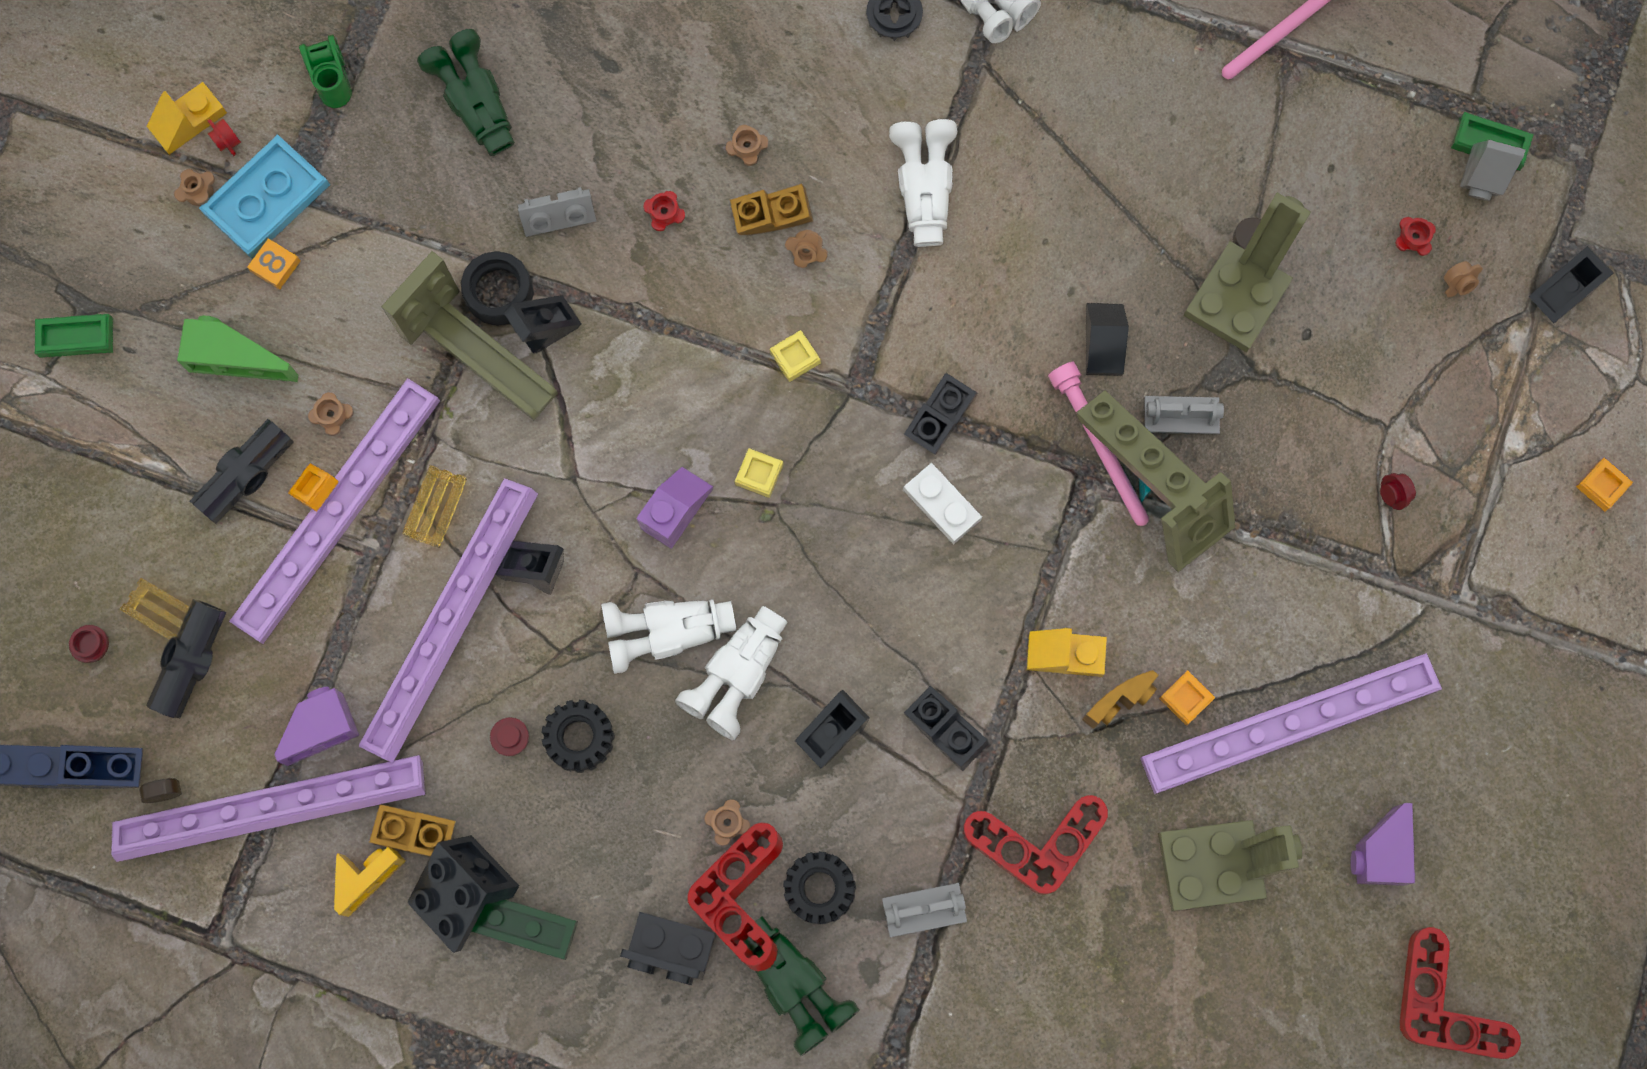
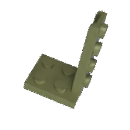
(1247, 281)
(424, 306)
(1199, 511)
(1224, 862)

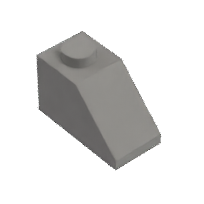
(1490, 169)

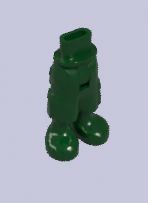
(476, 97)
(797, 978)

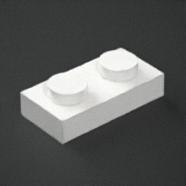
(942, 503)

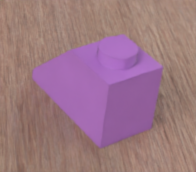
(673, 506)
(316, 726)
(1387, 850)

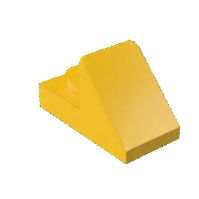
(185, 118)
(1066, 652)
(354, 886)

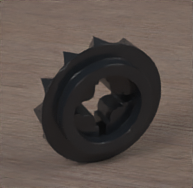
(880, 21)

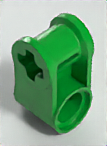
(326, 67)

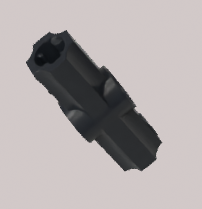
(241, 471)
(186, 659)

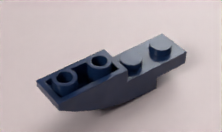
(70, 767)

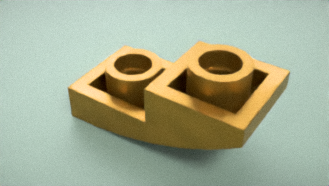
(772, 211)
(1128, 693)
(410, 830)

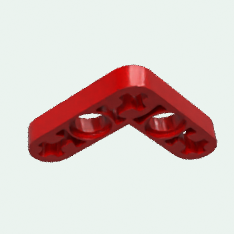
(1048, 855)
(724, 903)
(1432, 1006)

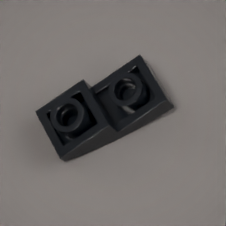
(940, 413)
(946, 728)

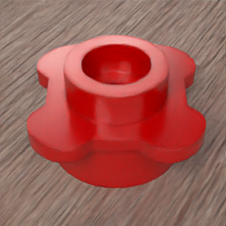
(223, 136)
(660, 201)
(1418, 226)

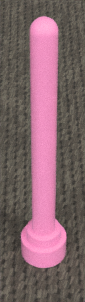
(1272, 37)
(1067, 381)

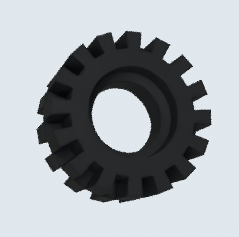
(569, 714)
(795, 888)

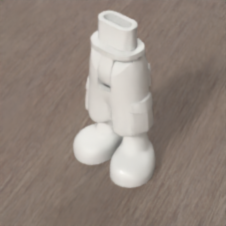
(999, 24)
(928, 185)
(670, 628)
(741, 667)

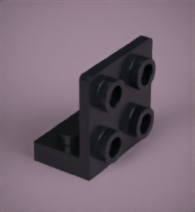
(457, 887)
(669, 946)

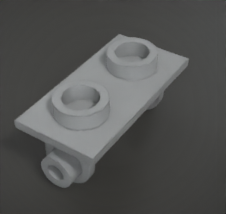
(544, 215)
(1183, 414)
(924, 910)

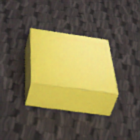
(795, 356)
(759, 473)

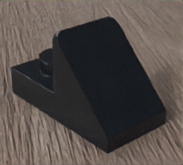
(1571, 284)
(542, 321)
(532, 564)
(832, 729)

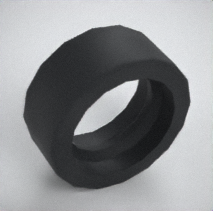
(483, 265)

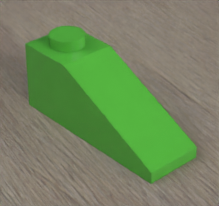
(217, 349)

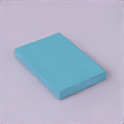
(264, 196)

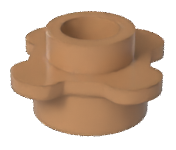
(743, 135)
(199, 194)
(806, 240)
(1462, 278)
(327, 403)
(716, 821)

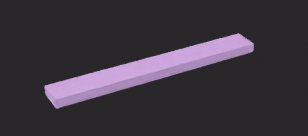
(324, 528)
(448, 620)
(1290, 723)
(267, 808)

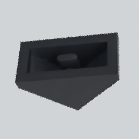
(1106, 339)

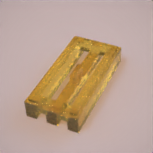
(421, 501)
(137, 597)

